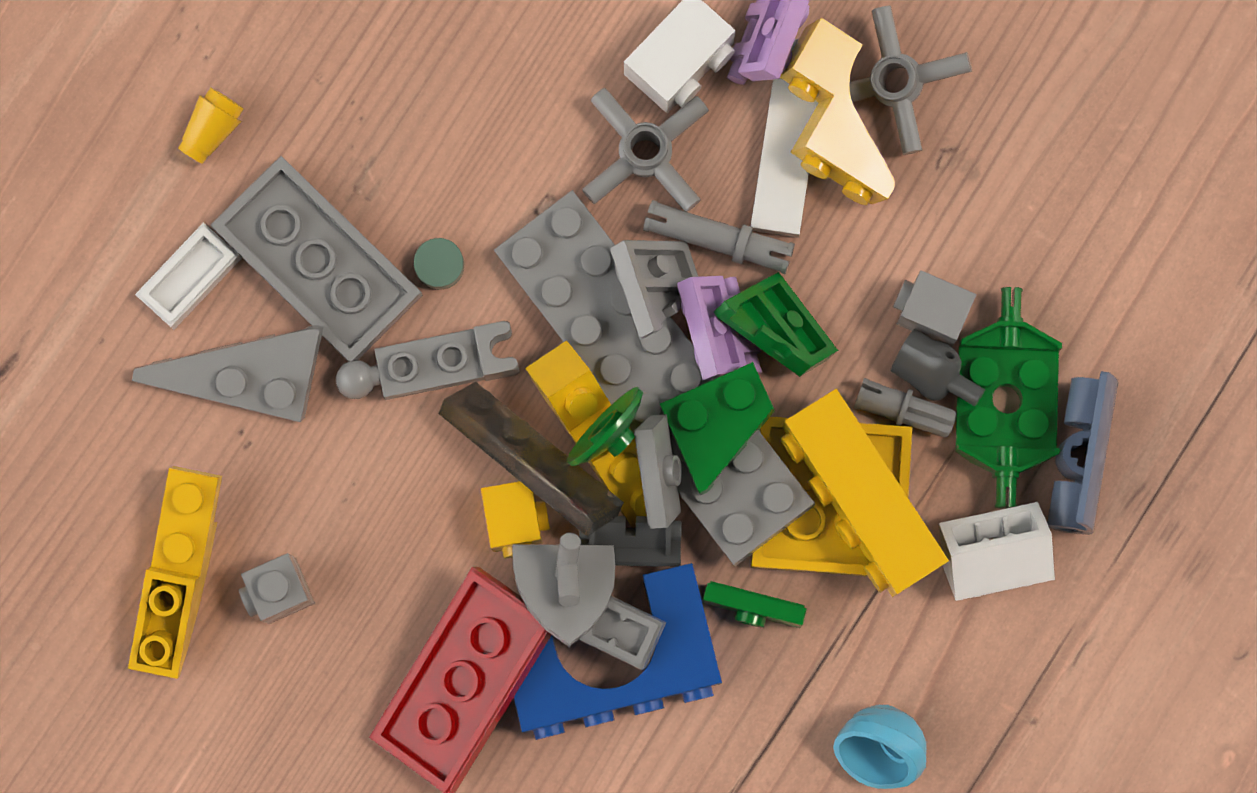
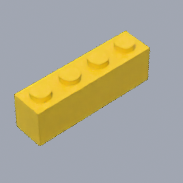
(863, 493)

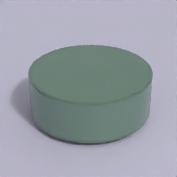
(439, 263)

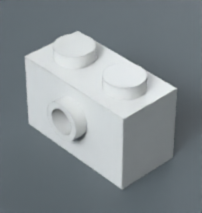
(680, 54)
(1013, 559)

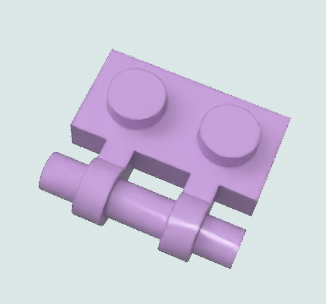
(767, 40)
(716, 345)

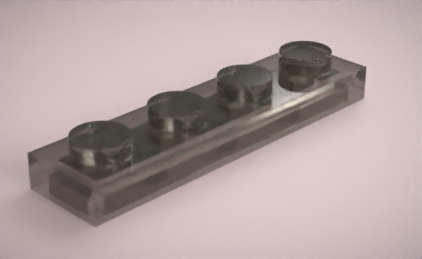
(531, 458)

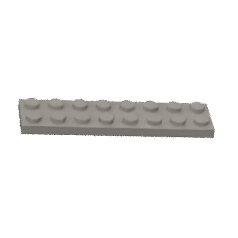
(573, 281)

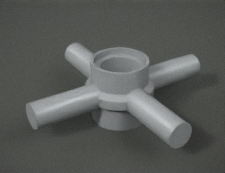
(918, 76)
(634, 133)

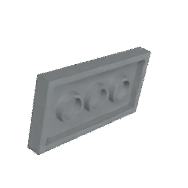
(316, 260)

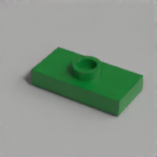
(754, 607)

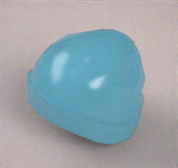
(882, 747)

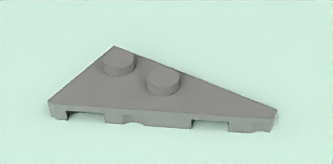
(258, 375)

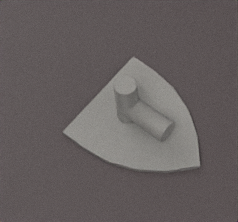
(565, 584)

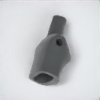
(934, 369)

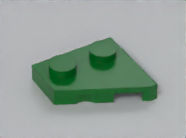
(778, 324)

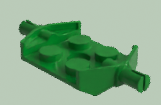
(1028, 362)

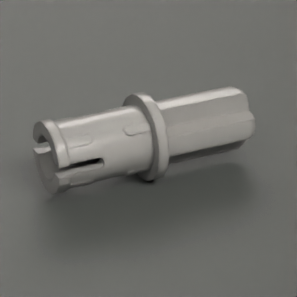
(905, 408)

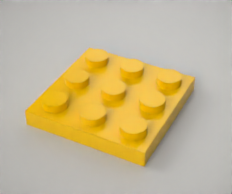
(813, 539)

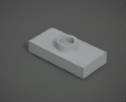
(658, 471)
(626, 633)

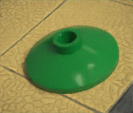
(609, 431)

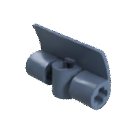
(1091, 409)

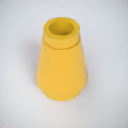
(209, 125)

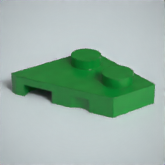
(717, 421)

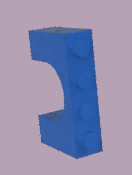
(680, 665)

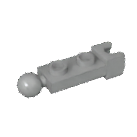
(430, 364)

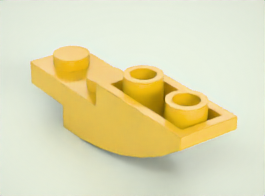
(176, 573)

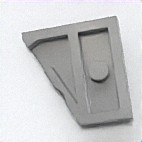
(650, 279)

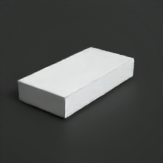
(188, 276)

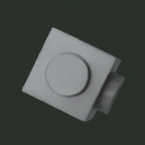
(933, 307)
(275, 589)

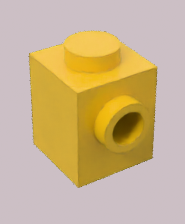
(513, 516)

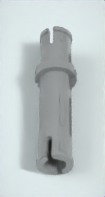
(719, 237)

